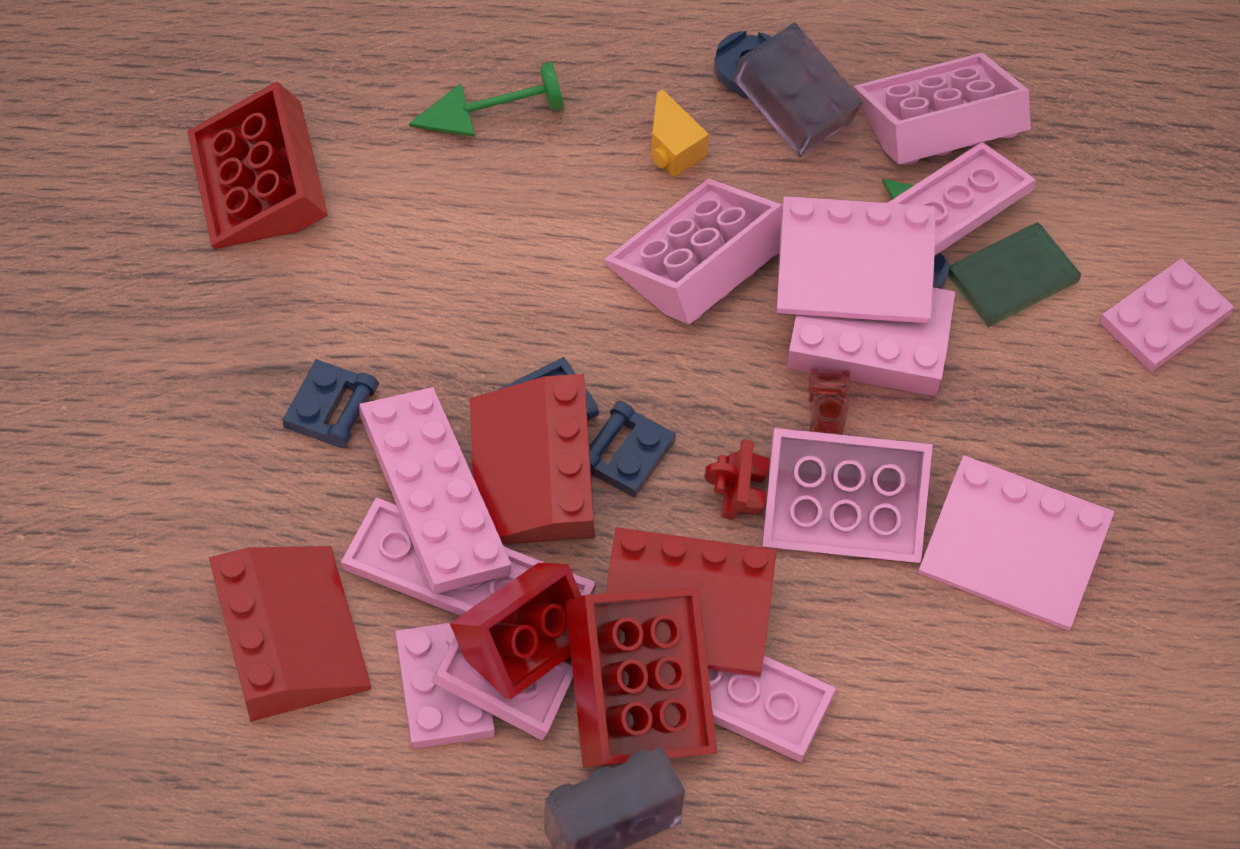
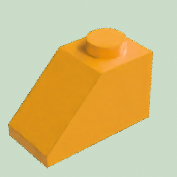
(676, 137)

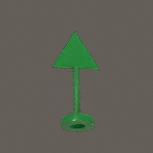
(452, 113)

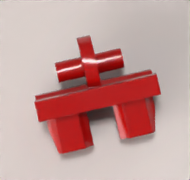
(732, 478)

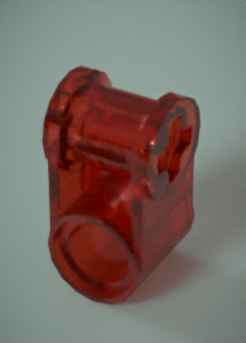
(828, 398)

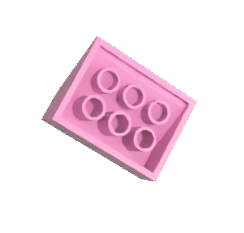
(944, 108)
(700, 249)
(856, 259)
(877, 351)
(847, 495)
(1016, 542)

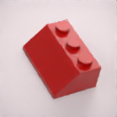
(519, 628)

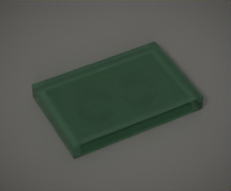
(1013, 274)

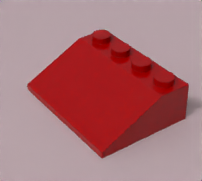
(257, 169)
(535, 459)
(732, 585)
(288, 627)
(640, 675)

